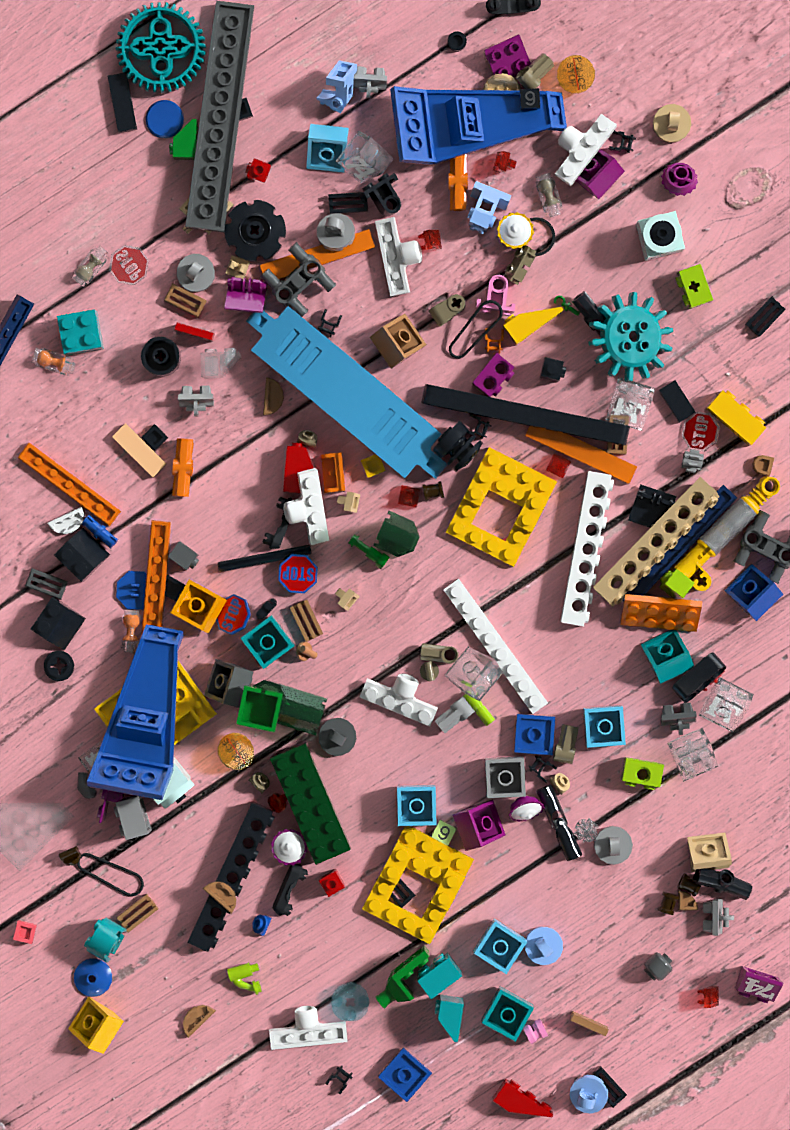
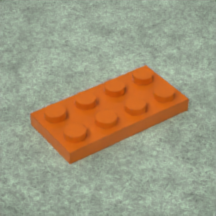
(661, 613)

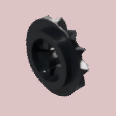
(52, 659)

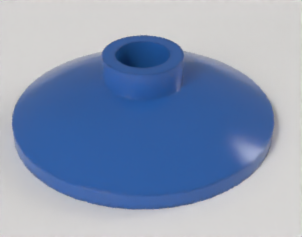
(96, 968)

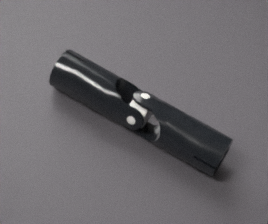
(563, 832)

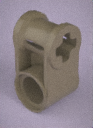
(445, 312)

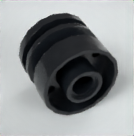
(457, 446)

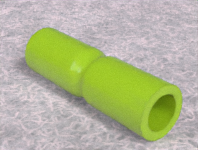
(480, 710)

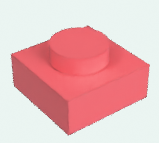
(25, 932)

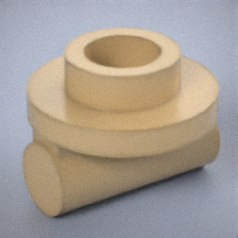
(560, 782)

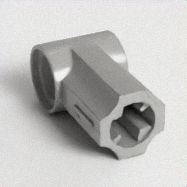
(458, 712)

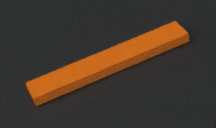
(284, 266)
(583, 452)
(69, 484)
(156, 573)

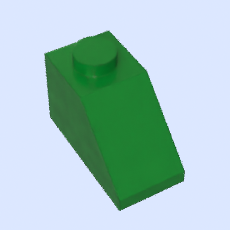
(185, 142)

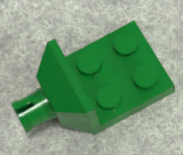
(396, 987)

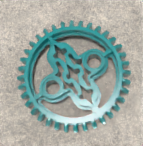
(152, 47)

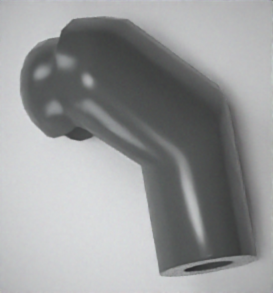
(82, 787)

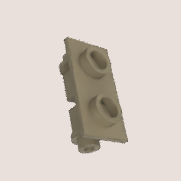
(514, 271)

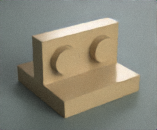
(709, 852)

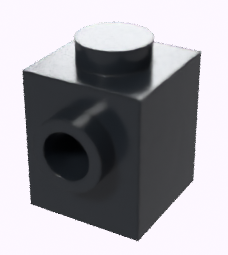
(552, 369)

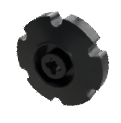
(270, 230)

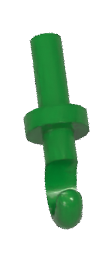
(567, 306)

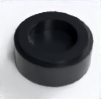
(457, 41)

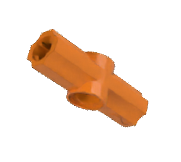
(458, 183)
(182, 467)

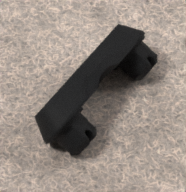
(512, 6)
(275, 540)
(281, 904)

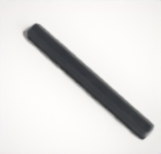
(263, 558)

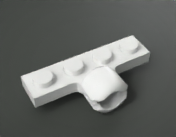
(582, 147)
(396, 256)
(309, 507)
(400, 698)
(307, 1031)

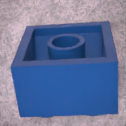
(754, 592)

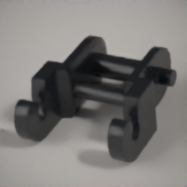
(628, 148)
(331, 324)
(478, 425)
(266, 608)
(532, 768)
(343, 1081)

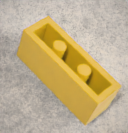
(736, 417)

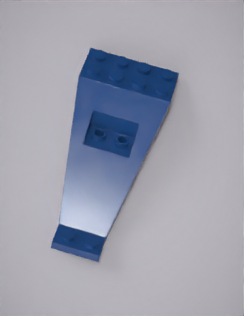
(436, 127)
(134, 752)

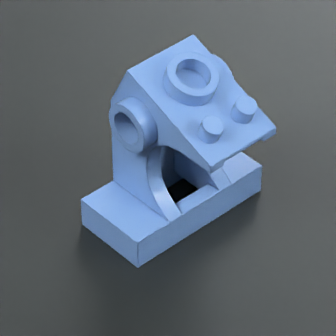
(342, 78)
(480, 218)

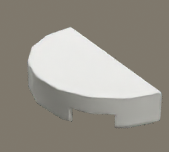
(68, 523)

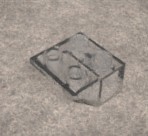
(218, 364)
(692, 754)

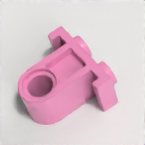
(498, 296)

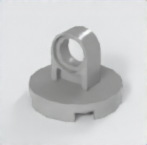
(336, 232)
(195, 273)
(613, 845)

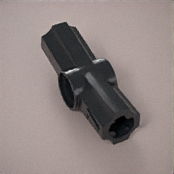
(588, 309)
(723, 882)

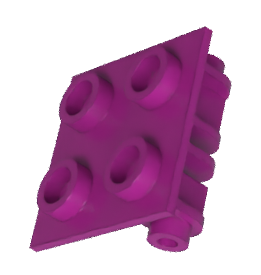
(508, 56)
(245, 295)
(111, 796)

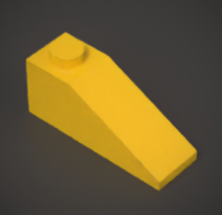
(525, 324)

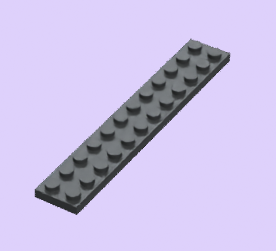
(220, 116)

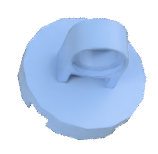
(544, 945)
(588, 1094)

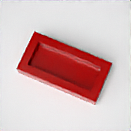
(196, 332)

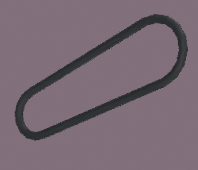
(472, 317)
(107, 883)

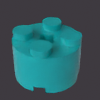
(105, 939)

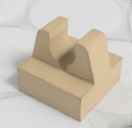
(237, 267)
(350, 501)
(347, 598)

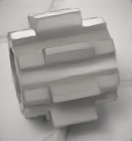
(692, 461)

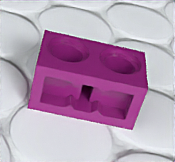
(490, 373)

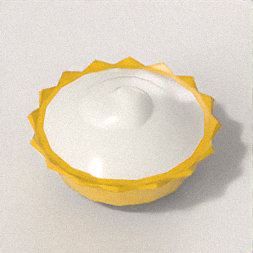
(515, 230)

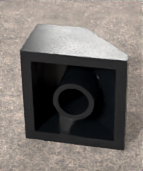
(82, 555)
(58, 623)

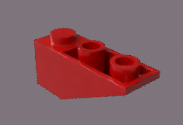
(517, 1101)

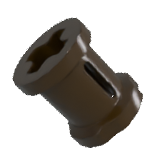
(433, 491)
(687, 884)
(668, 903)

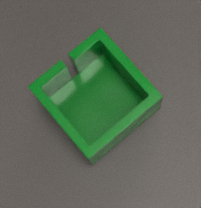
(259, 708)

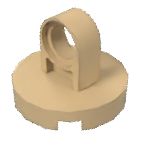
(672, 123)

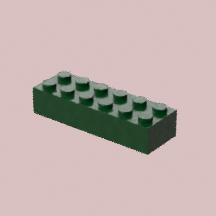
(310, 803)

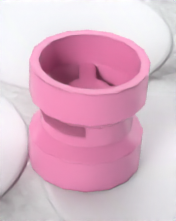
(535, 1031)

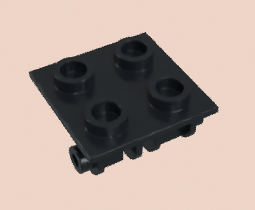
(650, 506)

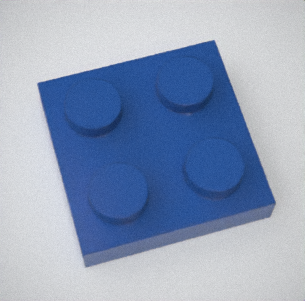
(534, 734)
(405, 1074)

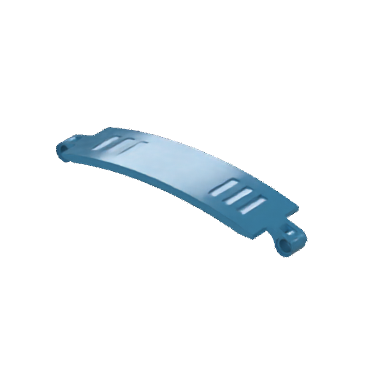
(346, 392)

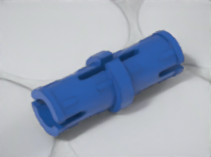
(99, 531)

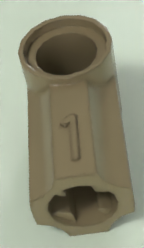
(531, 75)
(437, 653)
(565, 748)

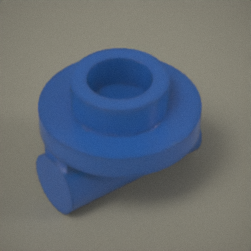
(261, 924)

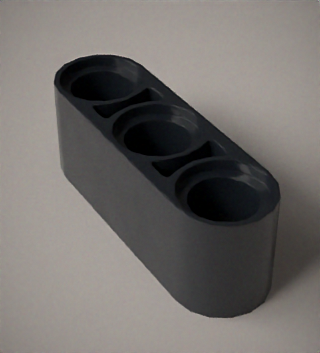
(699, 677)

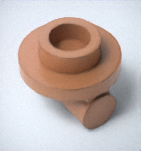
(304, 651)

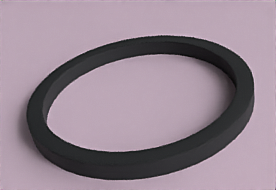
(553, 235)

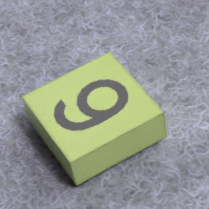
(443, 832)

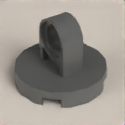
(337, 736)

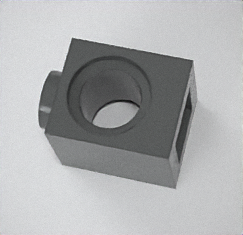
(184, 556)

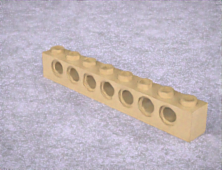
(658, 531)

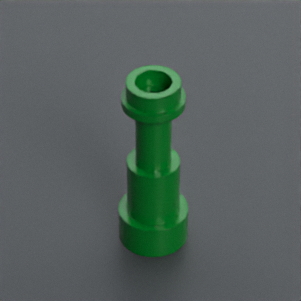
(374, 555)

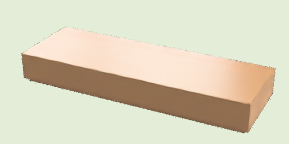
(139, 450)

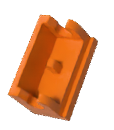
(333, 472)

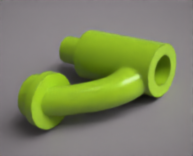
(242, 971)

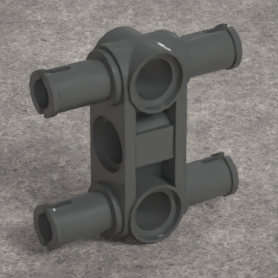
(298, 280)
(765, 546)

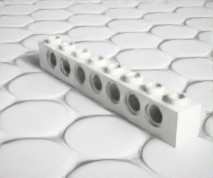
(606, 484)

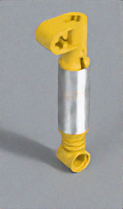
(724, 531)

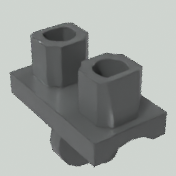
(678, 720)

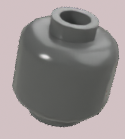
(658, 966)

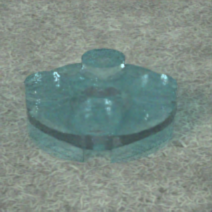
(350, 1012)

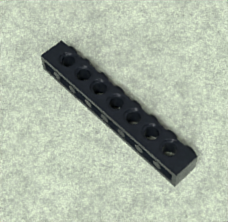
(256, 812)

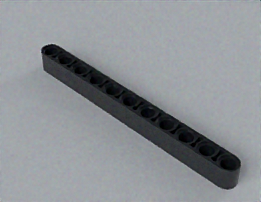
(525, 414)

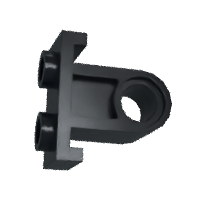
(382, 193)

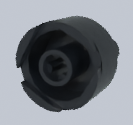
(151, 351)

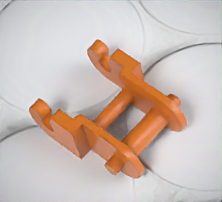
(493, 340)

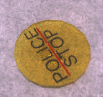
(575, 74)
(235, 751)

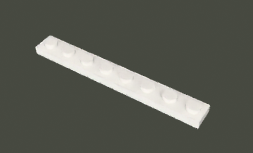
(495, 646)

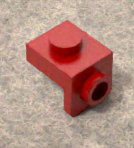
(258, 170)

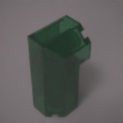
(397, 535)
(298, 708)

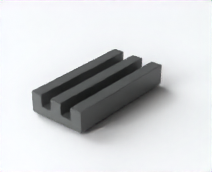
(62, 589)

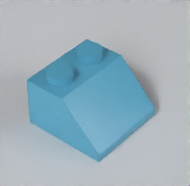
(325, 147)

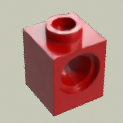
(332, 882)

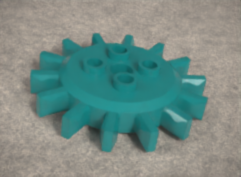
(614, 336)

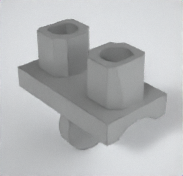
(370, 83)
(196, 402)
(720, 917)

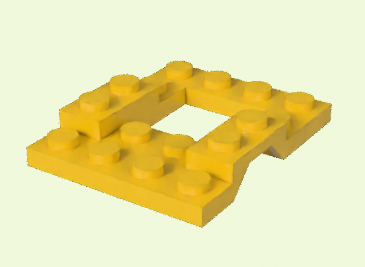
(513, 482)
(191, 706)
(430, 859)

